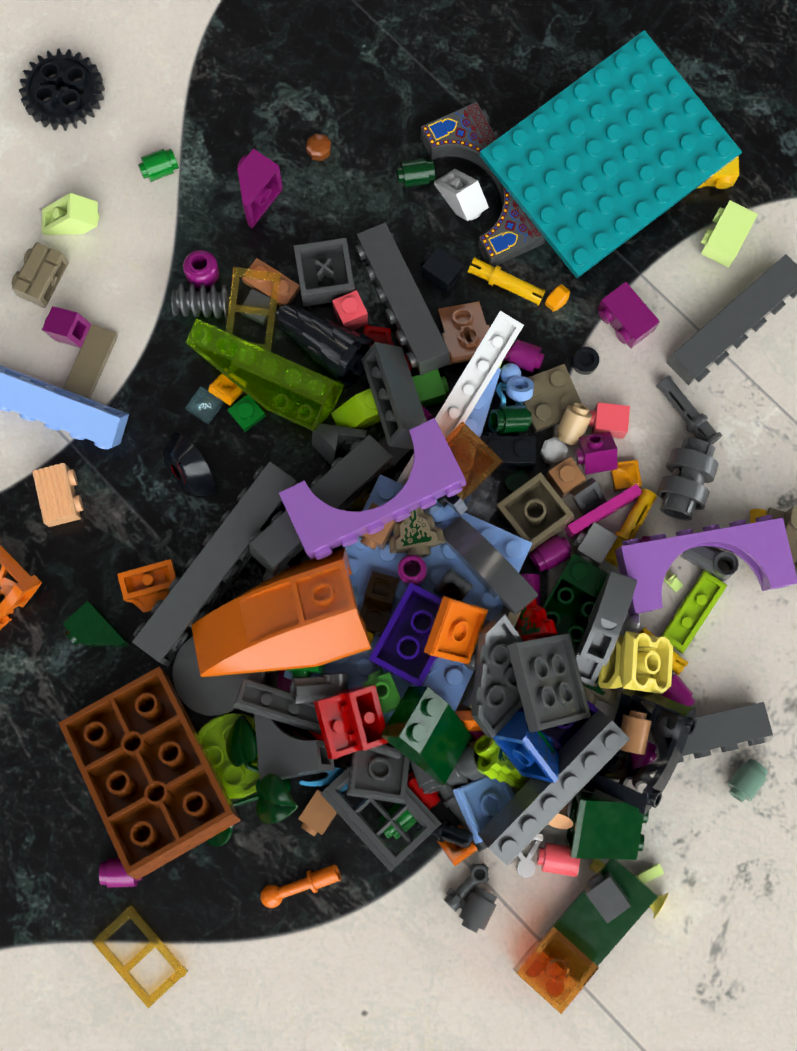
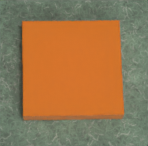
(455, 630)

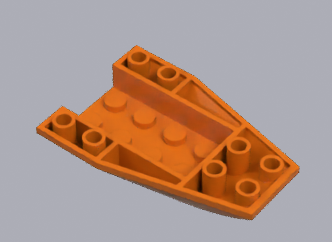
(285, 622)

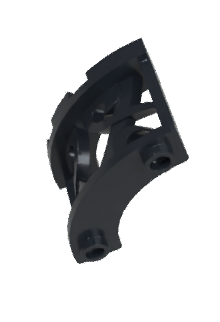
(663, 766)

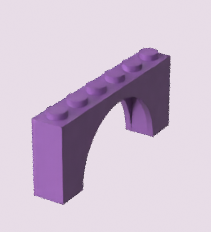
(326, 528)
(759, 544)

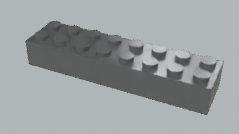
(214, 568)

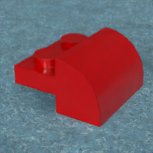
(351, 721)

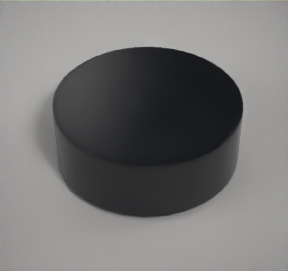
(585, 360)

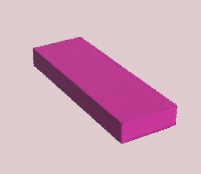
(603, 511)

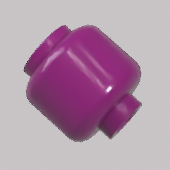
(201, 268)

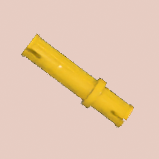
(506, 281)
(632, 523)

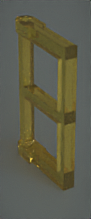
(261, 275)
(124, 971)

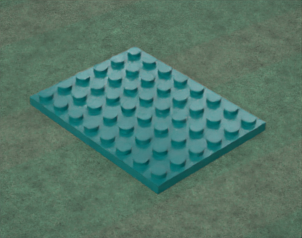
(610, 154)

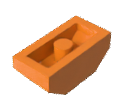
(147, 584)

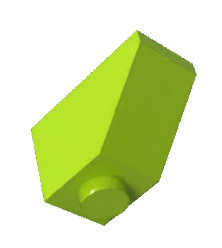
(357, 412)

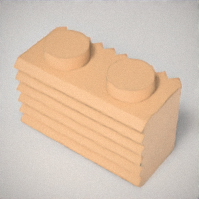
(57, 494)

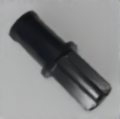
(451, 833)

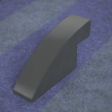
(489, 566)

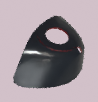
(194, 471)

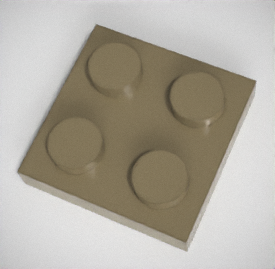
(550, 397)

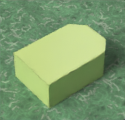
(650, 873)

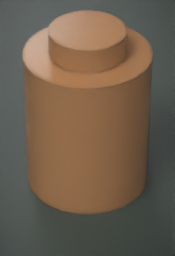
(637, 729)

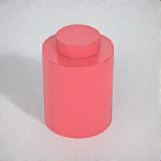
(557, 860)

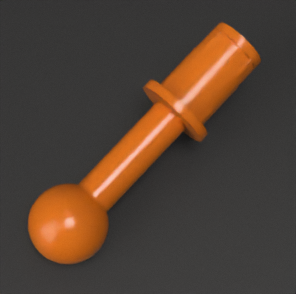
(272, 895)

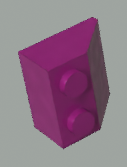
(259, 184)

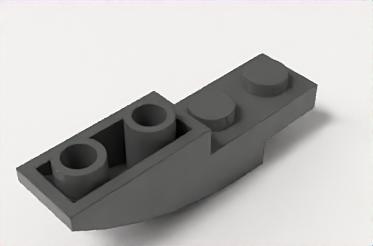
(604, 625)

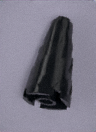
(329, 344)

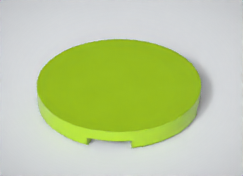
(237, 780)

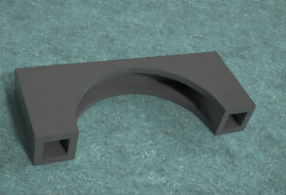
(282, 748)

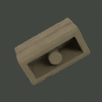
(39, 274)

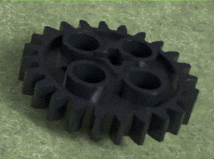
(62, 89)

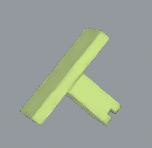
(672, 581)

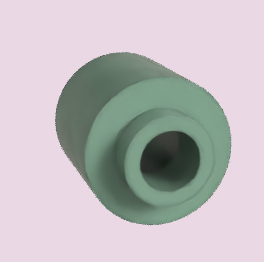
(747, 780)

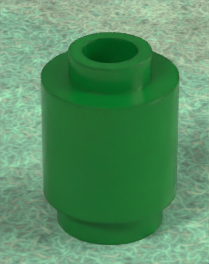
(158, 164)
(406, 821)

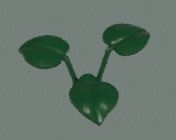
(272, 792)

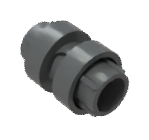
(690, 469)

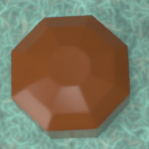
(318, 147)

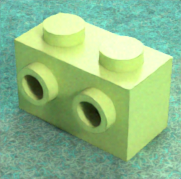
(729, 233)

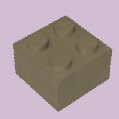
(535, 511)

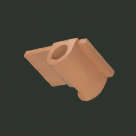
(463, 330)

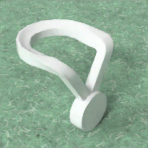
(526, 867)

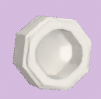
(553, 451)

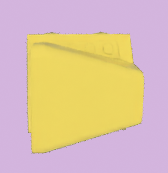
(639, 664)

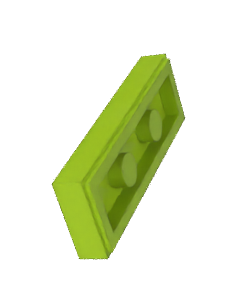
(693, 611)

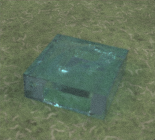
(204, 405)

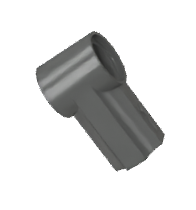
(707, 559)
(315, 688)

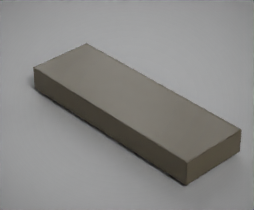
(90, 361)

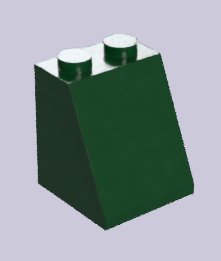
(604, 827)

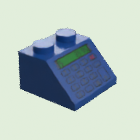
(528, 752)

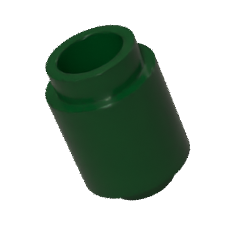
(415, 172)
(510, 419)

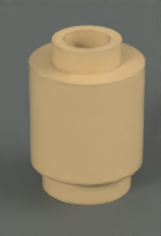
(574, 423)

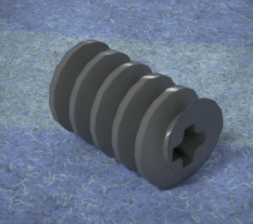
(200, 301)

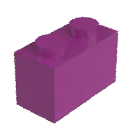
(627, 315)

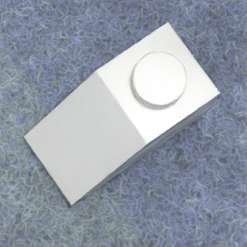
(462, 194)

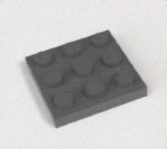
(548, 682)

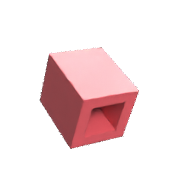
(350, 311)
(611, 419)

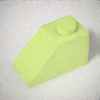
(70, 216)

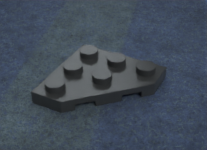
(495, 683)

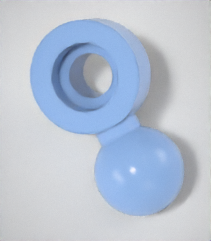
(518, 387)

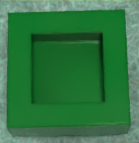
(246, 413)

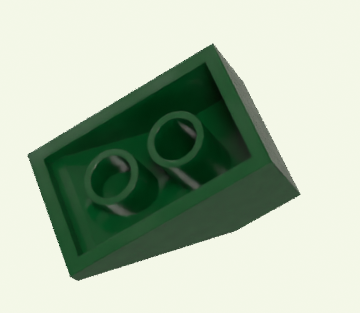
(427, 732)

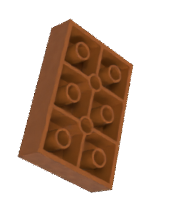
(148, 773)

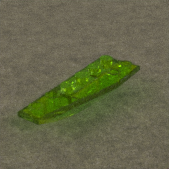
(267, 377)

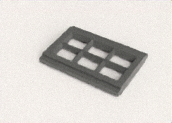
(369, 835)

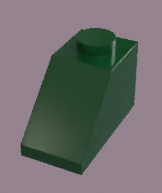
(92, 629)

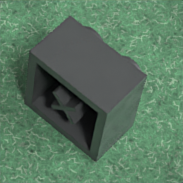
(324, 271)

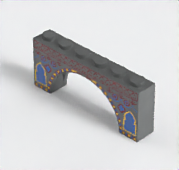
(464, 136)

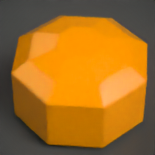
(557, 298)

